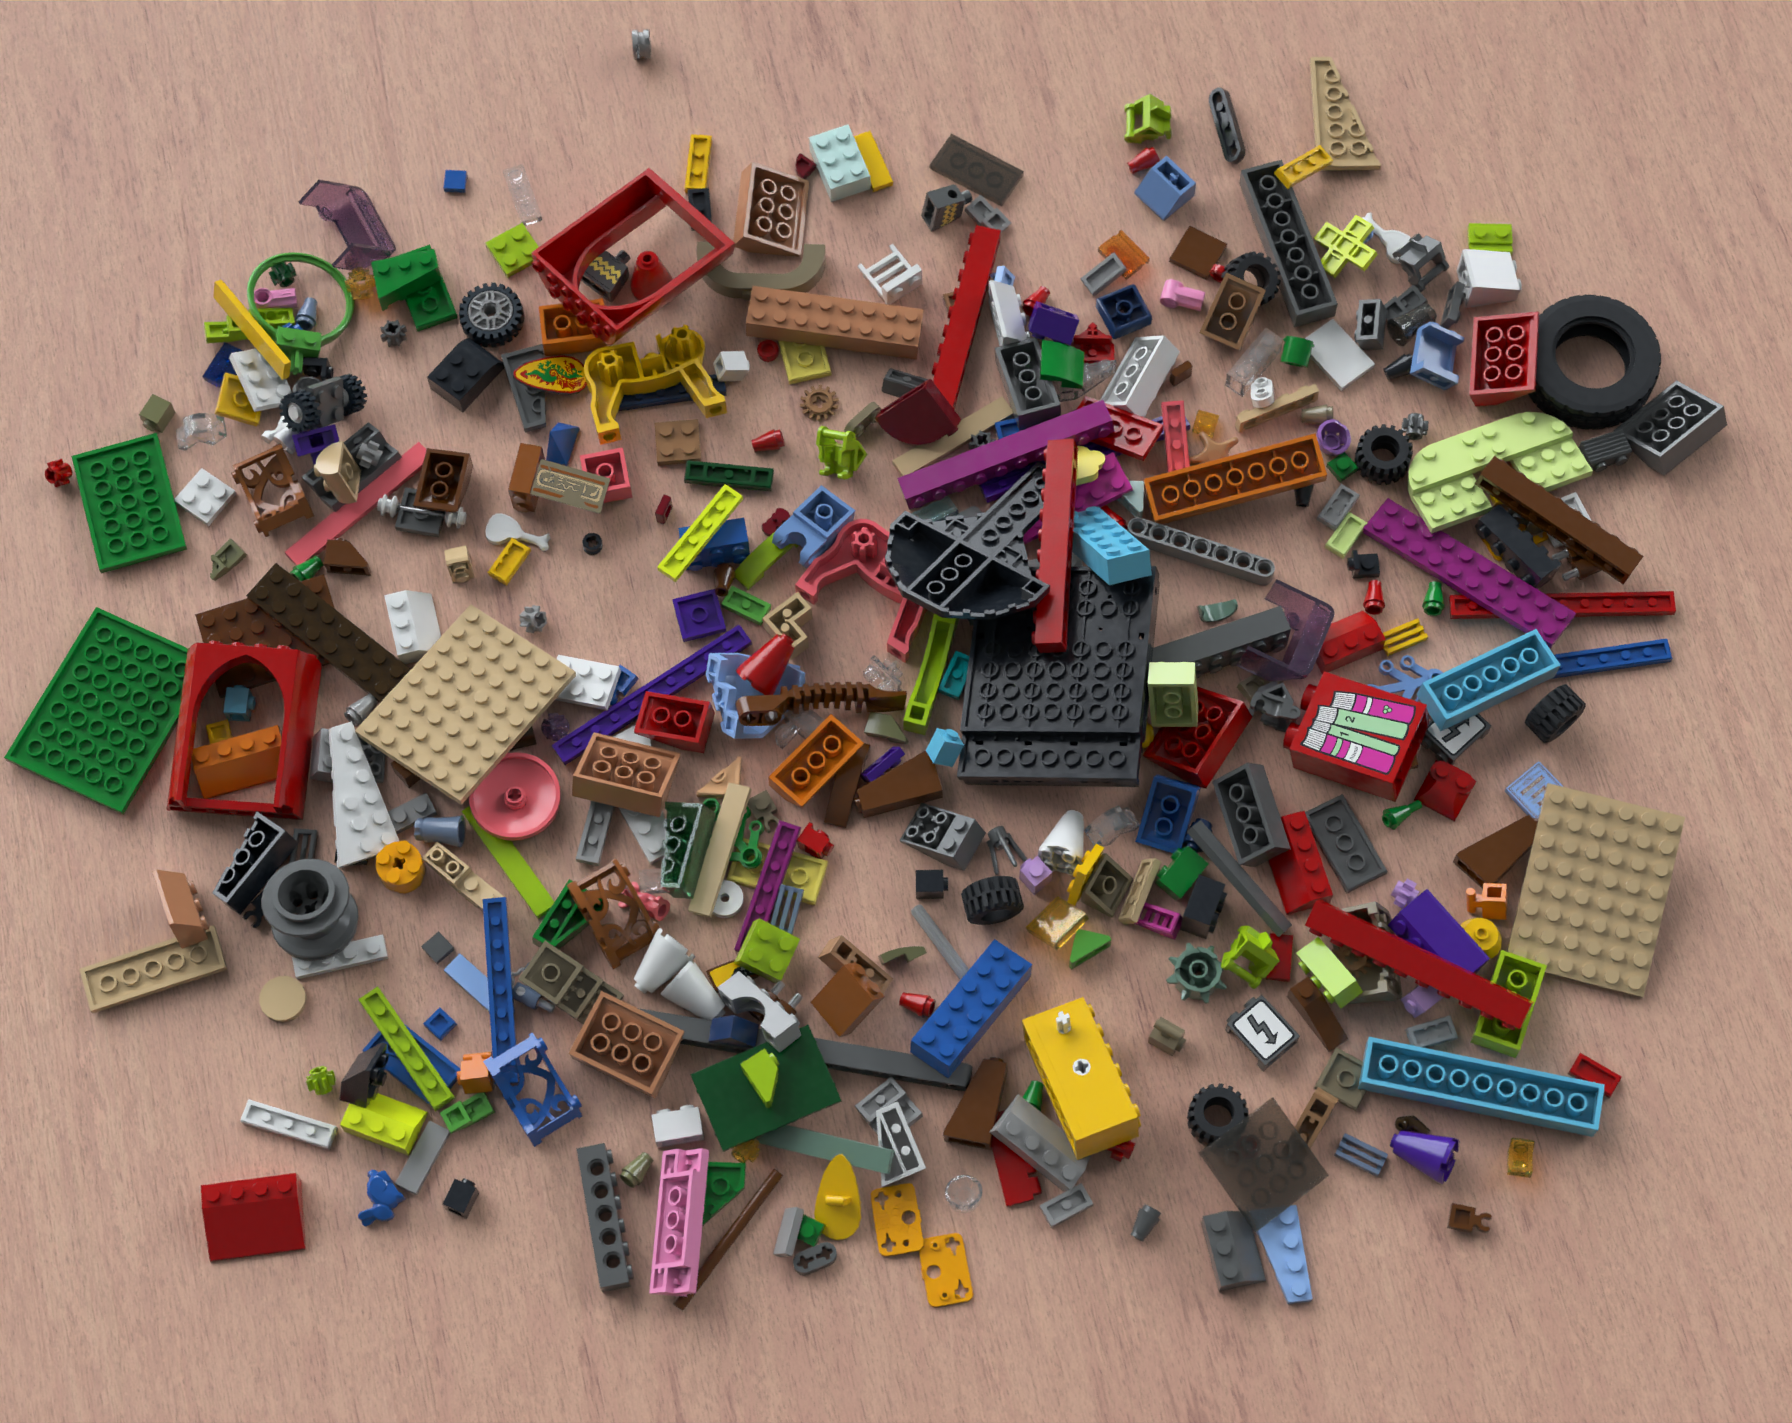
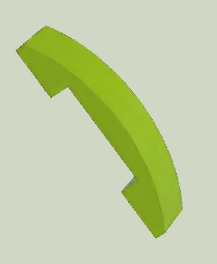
(760, 560)

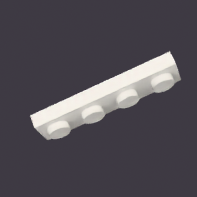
(355, 954)

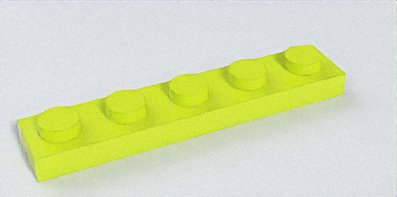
(700, 533)

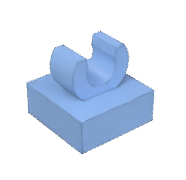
(1003, 275)

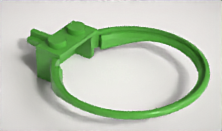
(297, 342)

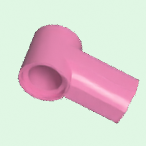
(1175, 295)
(275, 299)

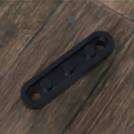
(1227, 125)

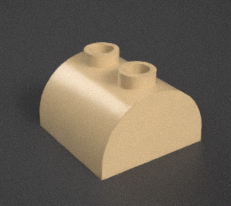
(339, 472)

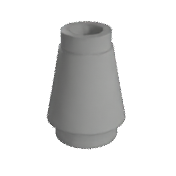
(360, 709)

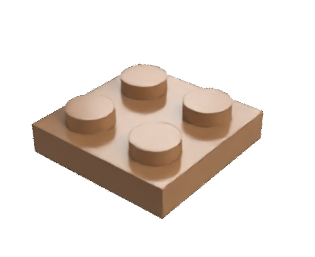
(677, 442)

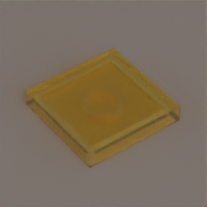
(1057, 923)

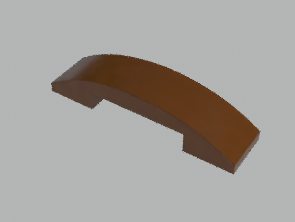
(845, 788)

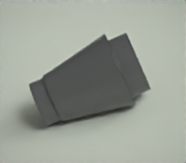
(1145, 1221)

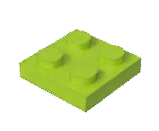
(513, 249)

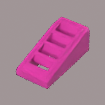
(1170, 932)

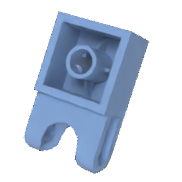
(814, 525)

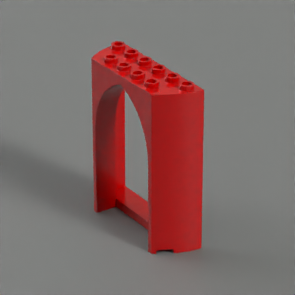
(572, 250)
(299, 682)

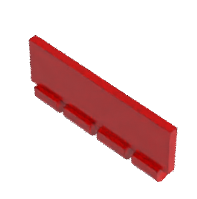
(1014, 1173)

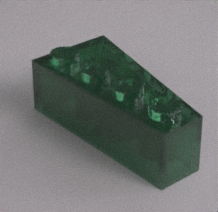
(685, 846)

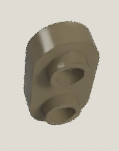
(863, 419)

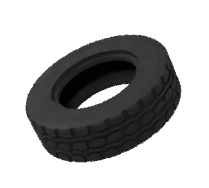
(1622, 329)

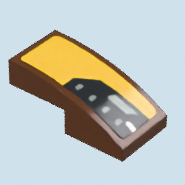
(723, 972)

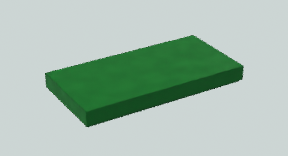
(430, 305)

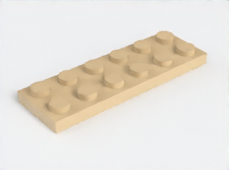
(150, 971)

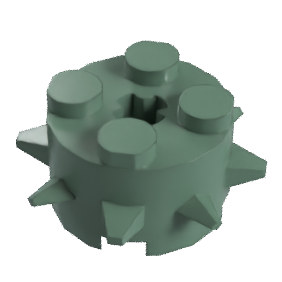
(1190, 962)

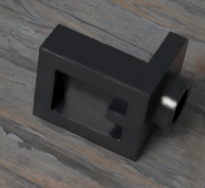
(316, 367)
(1363, 565)

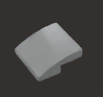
(883, 1096)

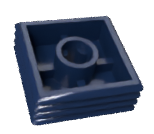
(1129, 301)

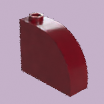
(919, 416)

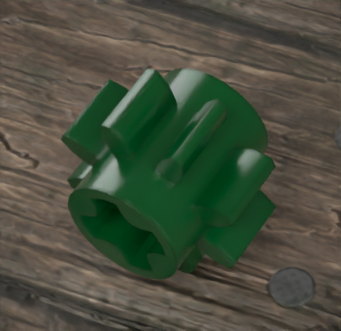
(283, 274)

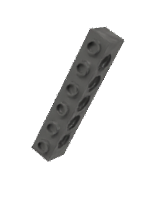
(589, 1158)

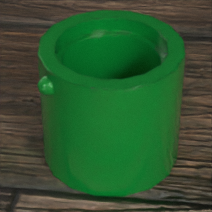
(1297, 351)

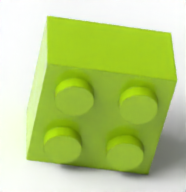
(767, 950)

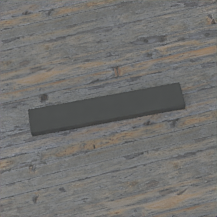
(1239, 878)

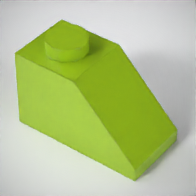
(762, 1074)

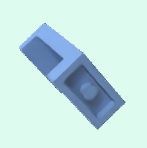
(1435, 355)

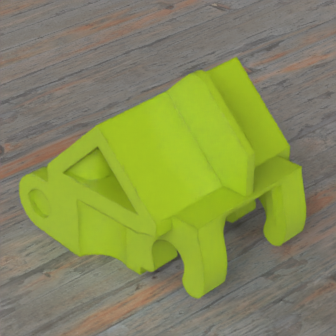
(1155, 119)
(839, 458)
(1255, 948)

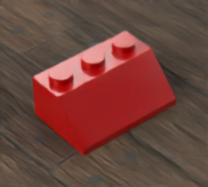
(1350, 641)

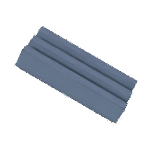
(786, 909)
(1374, 1171)

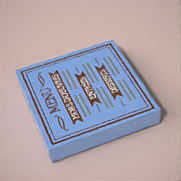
(1530, 789)

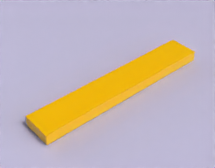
(252, 329)

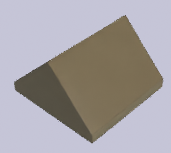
(1106, 886)

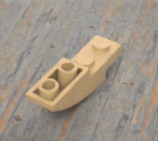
(459, 875)

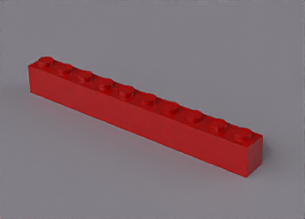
(966, 311)
(1056, 544)
(1420, 964)

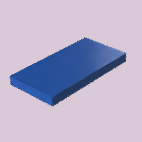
(443, 1065)

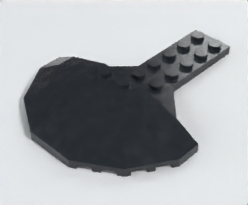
(971, 563)

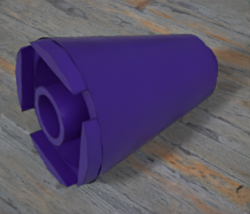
(1427, 1153)

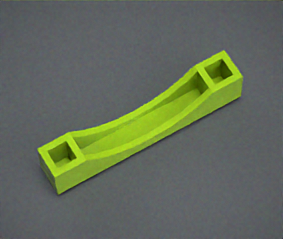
(930, 675)

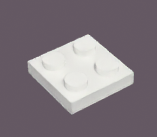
(205, 497)

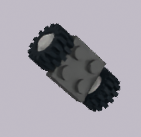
(323, 403)

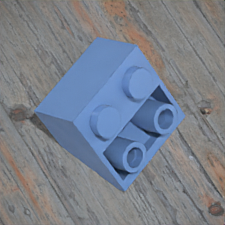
(1165, 188)

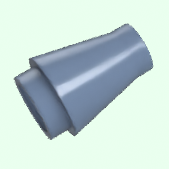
(307, 314)

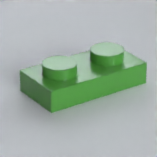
(746, 605)

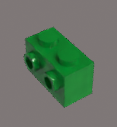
(1180, 872)

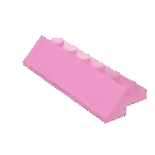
(679, 1222)

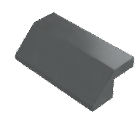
(353, 444)

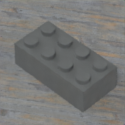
(1030, 398)
(1251, 815)

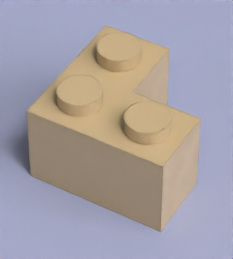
(788, 619)

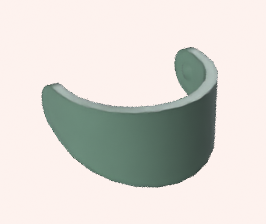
(1217, 611)

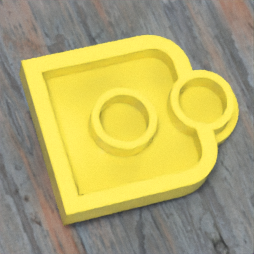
(1088, 465)

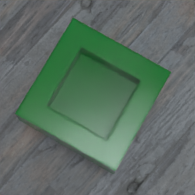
(1342, 467)
(810, 1230)

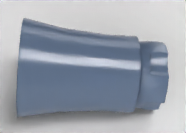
(442, 830)

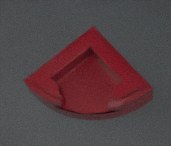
(804, 166)

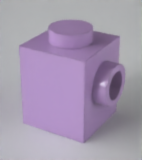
(1035, 874)
(1420, 1000)

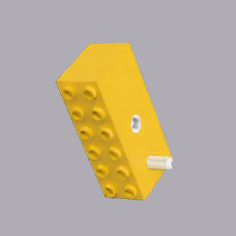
(1081, 1078)

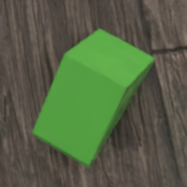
(1086, 946)

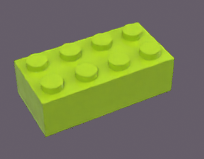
(1523, 978)

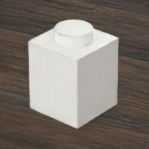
(731, 366)

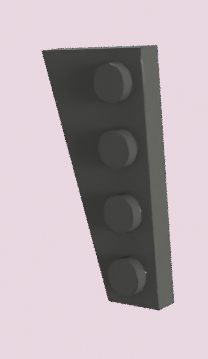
(528, 400)

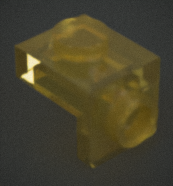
(1520, 1157)

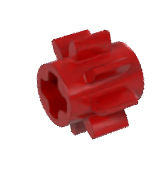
(58, 473)
(1122, 1150)

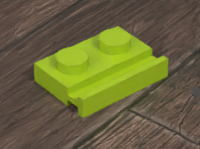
(1490, 237)

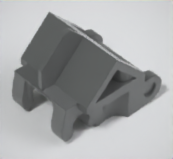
(1417, 254)
(1275, 705)

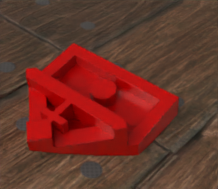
(1094, 345)

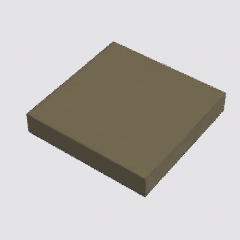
(1342, 1079)

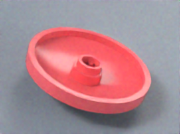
(516, 798)

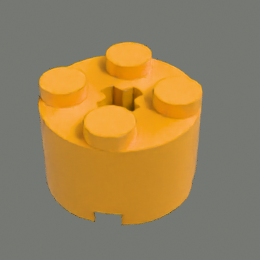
(396, 855)

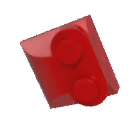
(1445, 789)

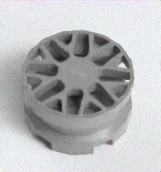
(641, 44)

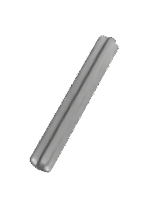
(939, 941)

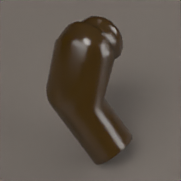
(1411, 1123)

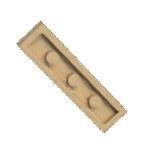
(1281, 406)

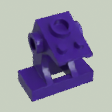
(315, 441)

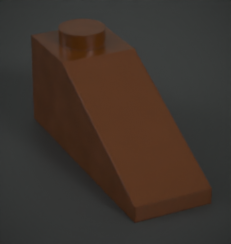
(1317, 1013)

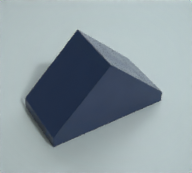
(733, 1031)

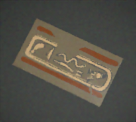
(570, 486)

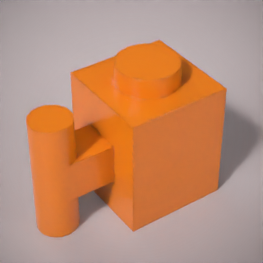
(1492, 900)
(474, 1074)

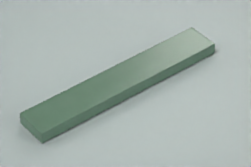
(828, 1146)

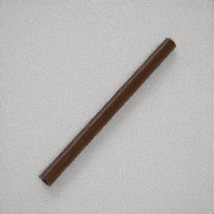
(732, 1234)

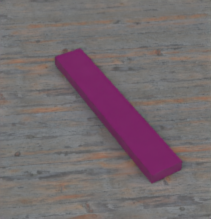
(770, 877)

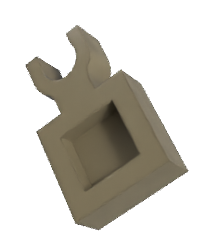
(763, 808)

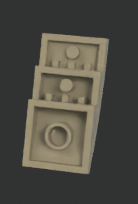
(565, 982)

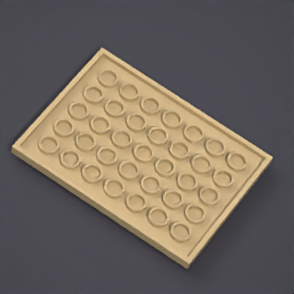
(465, 704)
(1596, 889)

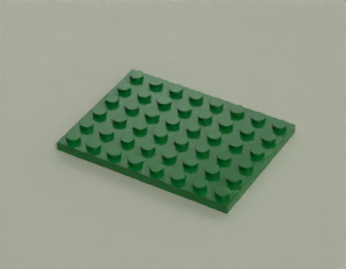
(105, 712)

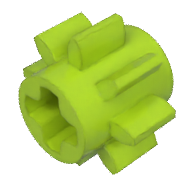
(321, 1080)

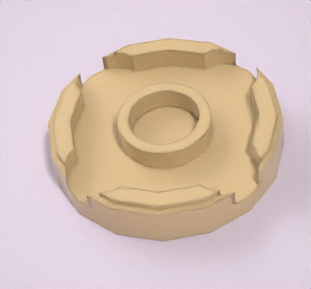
(282, 998)

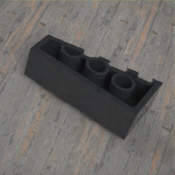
(254, 863)

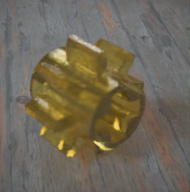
(746, 1151)

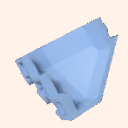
(730, 687)

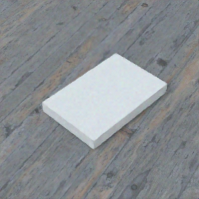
(1338, 355)

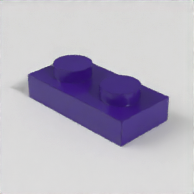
(888, 760)

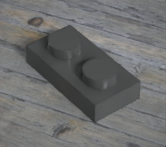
(1454, 300)

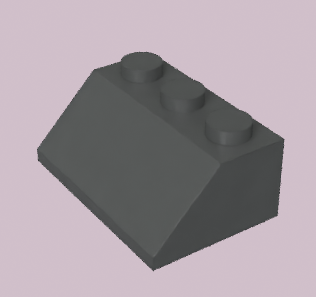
(1232, 1250)

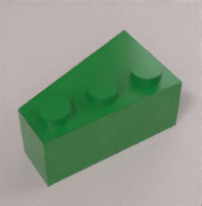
(404, 275)
(562, 921)

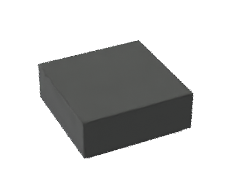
(437, 947)

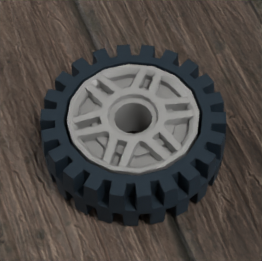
(492, 329)

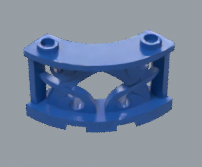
(531, 1121)

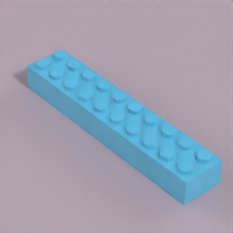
(1481, 1086)

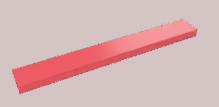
(349, 514)

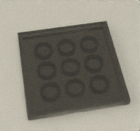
(1263, 1164)

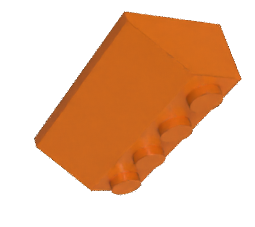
(237, 762)
(814, 762)

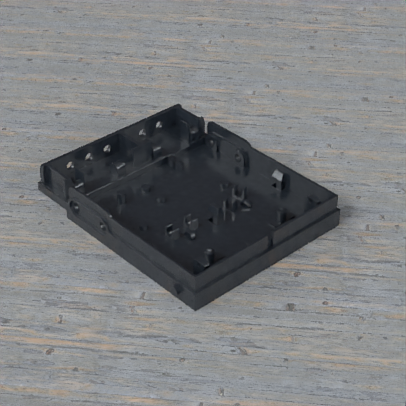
(1062, 713)

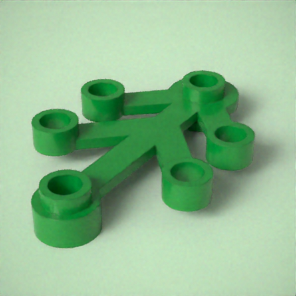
(745, 851)

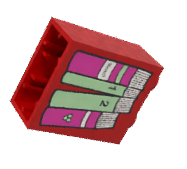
(1357, 735)

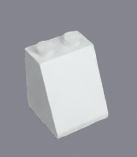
(1488, 277)

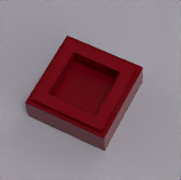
(663, 509)

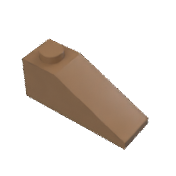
(842, 952)
(1315, 1115)

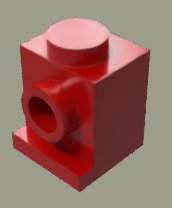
(815, 842)

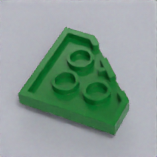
(722, 1185)

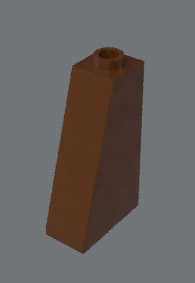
(902, 787)
(1497, 853)
(978, 1107)

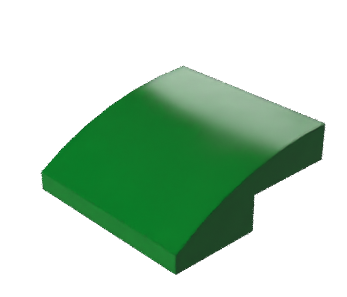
(1062, 364)

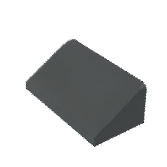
(899, 383)

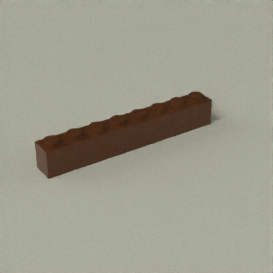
(1559, 519)

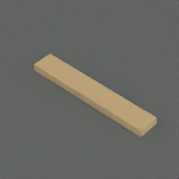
(927, 454)
(720, 849)

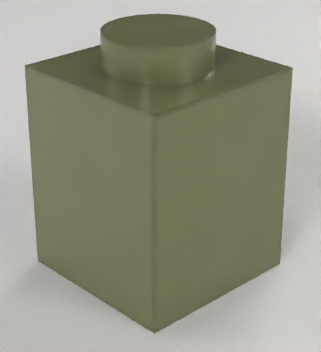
(156, 413)

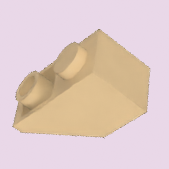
(459, 564)

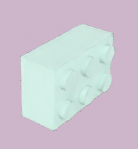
(839, 163)

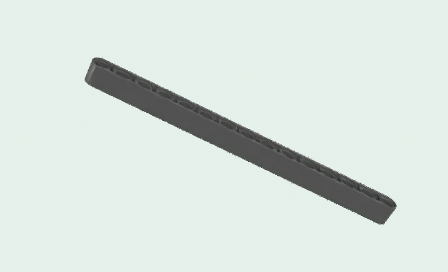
(837, 1056)

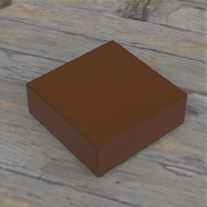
(1180, 373)

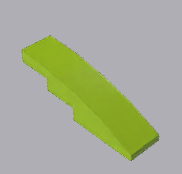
(228, 331)

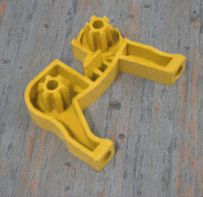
(618, 372)

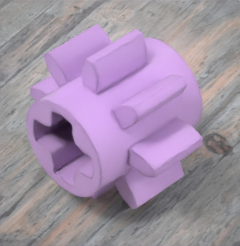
(1404, 893)

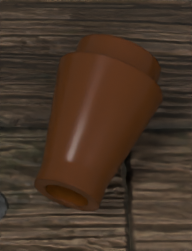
(723, 578)

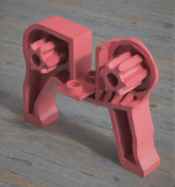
(862, 550)

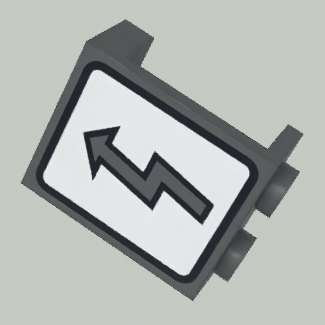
(1456, 739)
(1262, 1031)

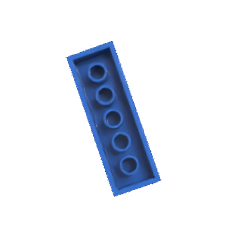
(971, 1008)

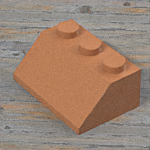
(181, 907)

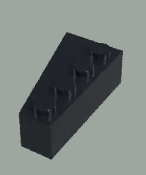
(1516, 548)

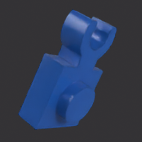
(625, 683)

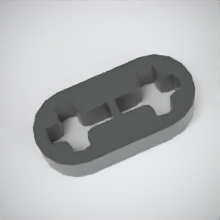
(812, 1253)

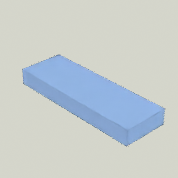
(469, 979)

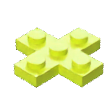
(1346, 246)

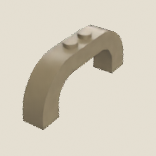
(740, 284)

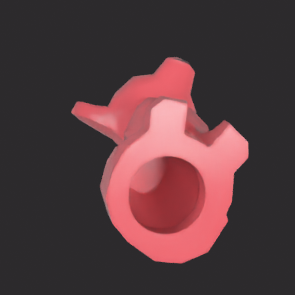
(655, 906)

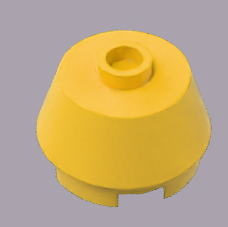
(1484, 934)

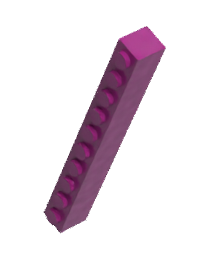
(1003, 455)

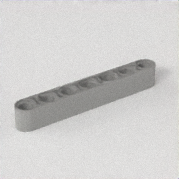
(1207, 559)

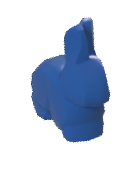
(383, 1196)

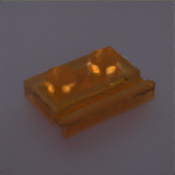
(1127, 252)

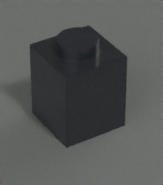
(930, 884)
(461, 1197)

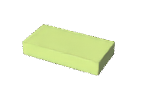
(1345, 535)

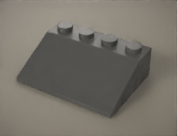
(1673, 426)

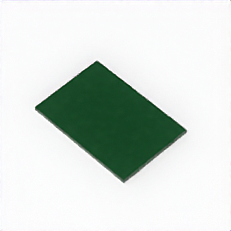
(738, 1111)

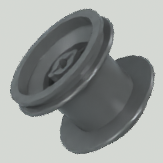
(319, 925)

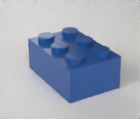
(726, 546)

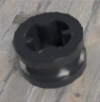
(595, 549)

